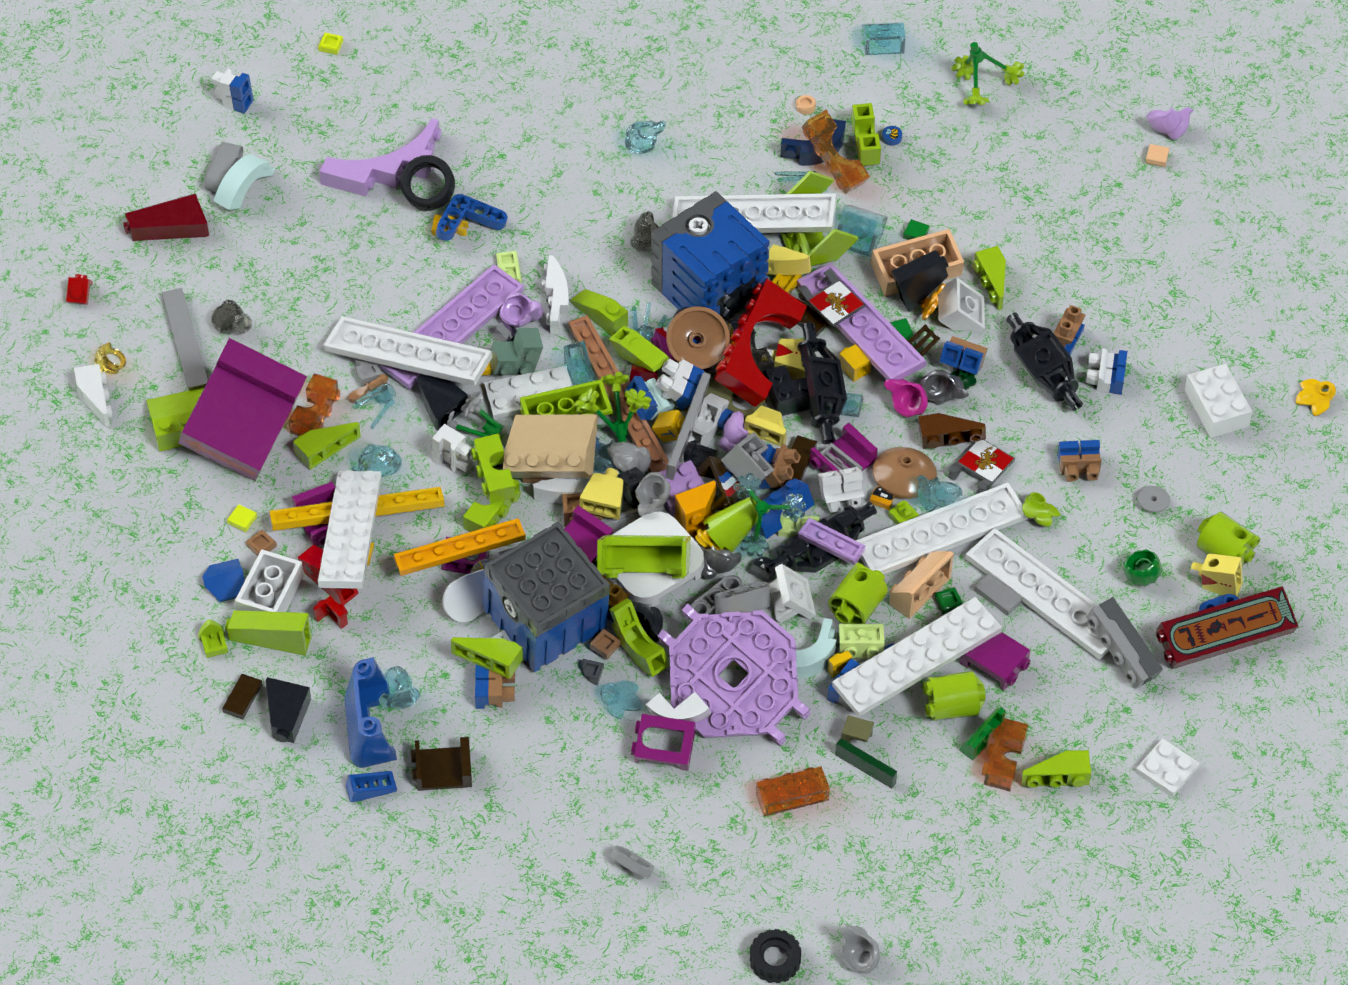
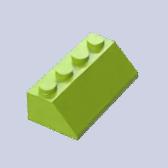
(562, 400)

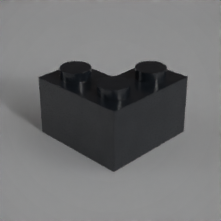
(786, 394)

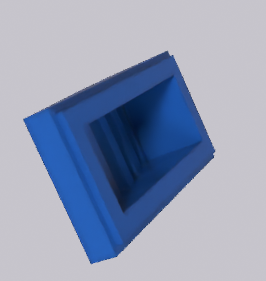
(361, 793)

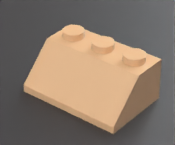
(921, 583)

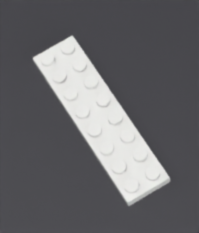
(779, 211)
(408, 351)
(350, 529)
(942, 529)
(1038, 588)
(916, 656)

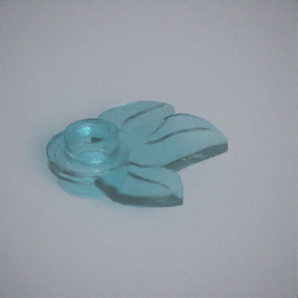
(623, 699)

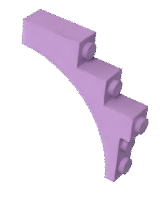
(361, 175)

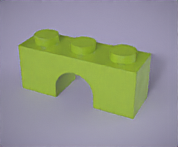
(866, 139)
(497, 483)
(483, 516)

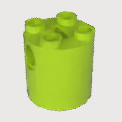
(1226, 537)
(858, 595)
(953, 695)

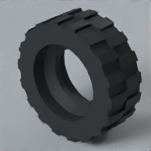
(775, 973)

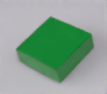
(915, 229)
(948, 600)

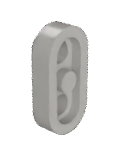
(625, 858)

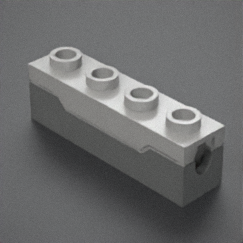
(1124, 643)

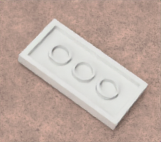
(505, 392)

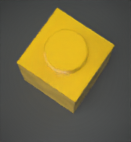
(854, 362)
(668, 425)

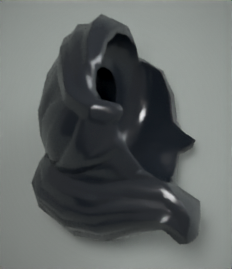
(650, 619)

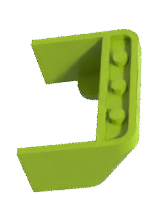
(813, 243)
(644, 554)

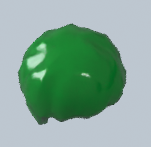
(1142, 567)

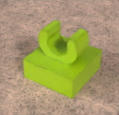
(902, 512)

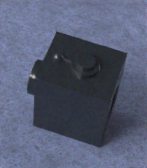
(630, 482)

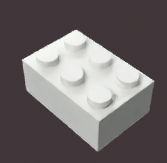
(1218, 400)
(270, 583)

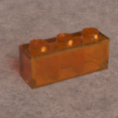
(792, 791)

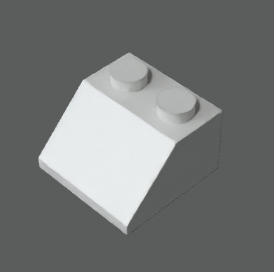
(961, 307)

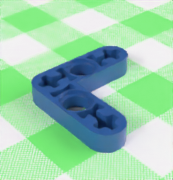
(466, 210)

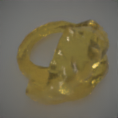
(105, 364)

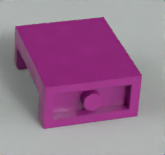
(999, 658)

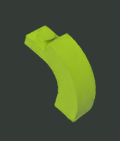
(635, 641)

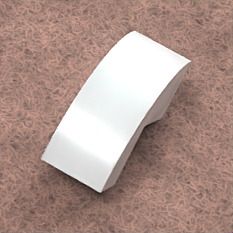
(706, 423)
(690, 709)

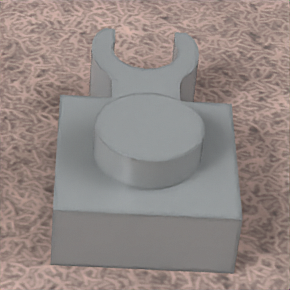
(367, 371)

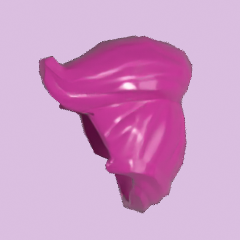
(907, 397)

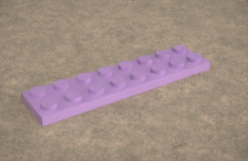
(464, 314)
(871, 331)

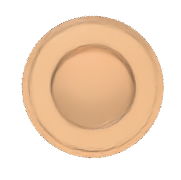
(805, 104)

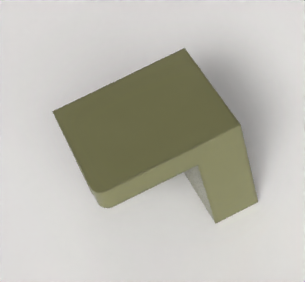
(857, 729)

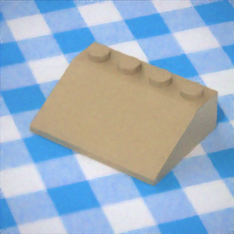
(551, 446)

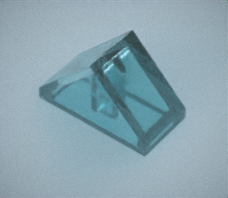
(578, 363)

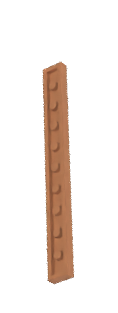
(603, 365)

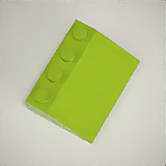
(170, 416)

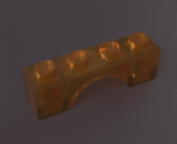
(847, 173)

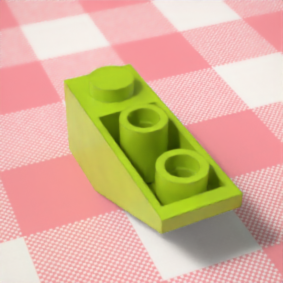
(991, 268)
(637, 349)
(1064, 769)

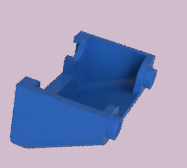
(365, 734)

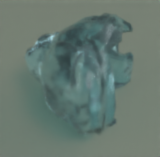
(643, 135)
(378, 459)
(602, 459)
(936, 493)
(402, 692)

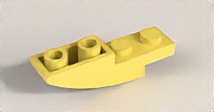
(787, 261)

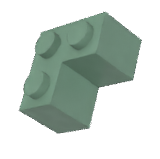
(517, 355)

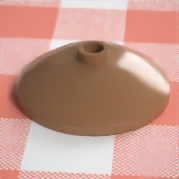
(699, 323)
(898, 471)

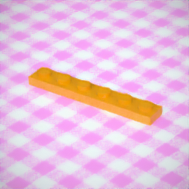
(459, 547)

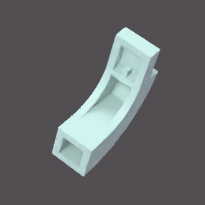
(239, 179)
(816, 658)

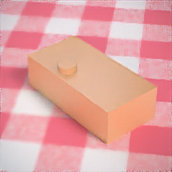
(895, 255)

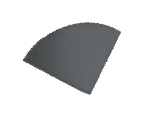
(592, 670)

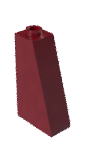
(168, 220)

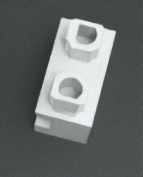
(451, 447)
(841, 487)

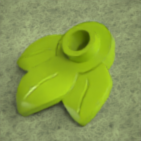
(1037, 508)

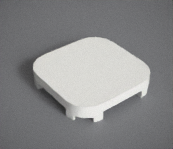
(650, 587)

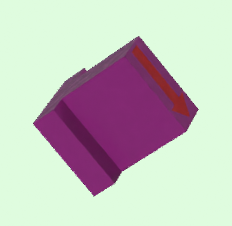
(242, 409)

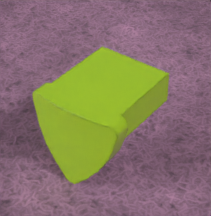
(212, 638)

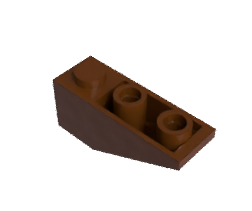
(945, 430)

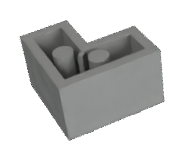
(747, 458)

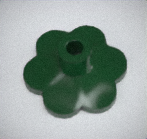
(966, 377)

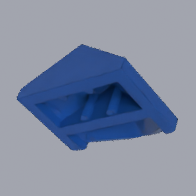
(224, 580)

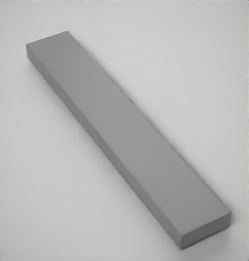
(185, 338)
(687, 427)

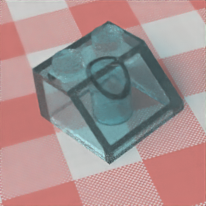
(883, 38)
(865, 225)

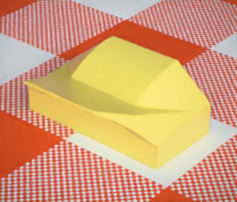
(767, 425)

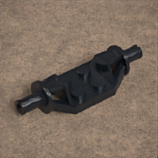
(1045, 360)
(824, 382)
(813, 556)

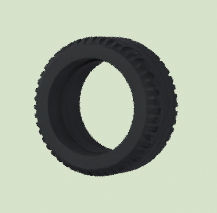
(423, 162)

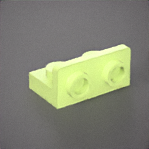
(861, 640)

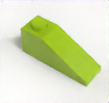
(602, 310)
(324, 442)
(490, 653)

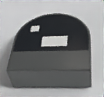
(758, 570)

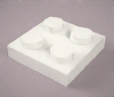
(1167, 768)

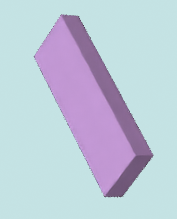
(831, 541)

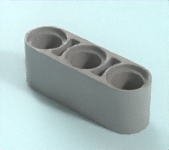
(225, 158)
(743, 598)
(706, 603)

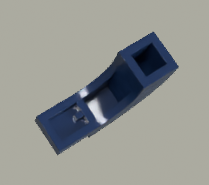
(805, 150)

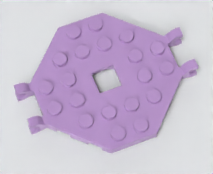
(755, 645)

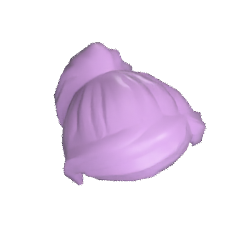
(1170, 122)
(520, 310)
(733, 432)

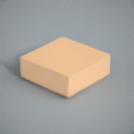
(1157, 155)

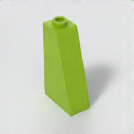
(271, 630)

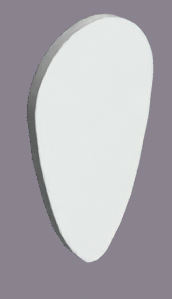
(465, 597)

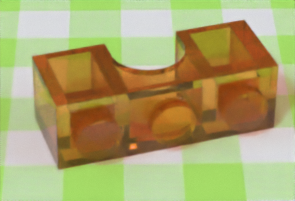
(321, 392)
(1000, 770)

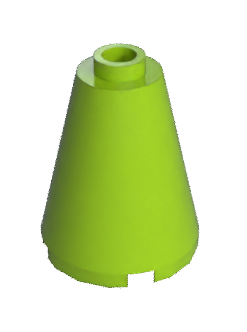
(732, 524)

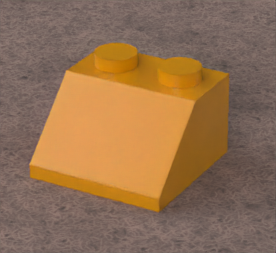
(695, 506)

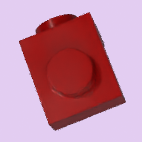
(78, 289)
(335, 611)

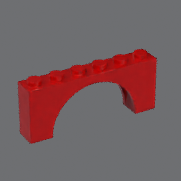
(738, 367)

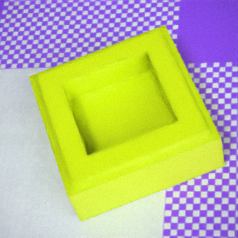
(330, 43)
(242, 518)

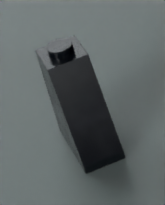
(919, 278)
(440, 398)
(286, 708)

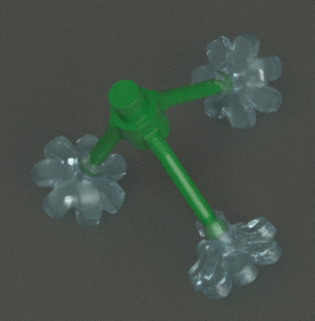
(790, 508)

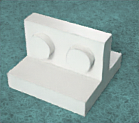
(790, 595)

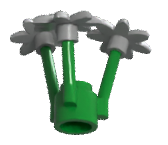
(491, 426)

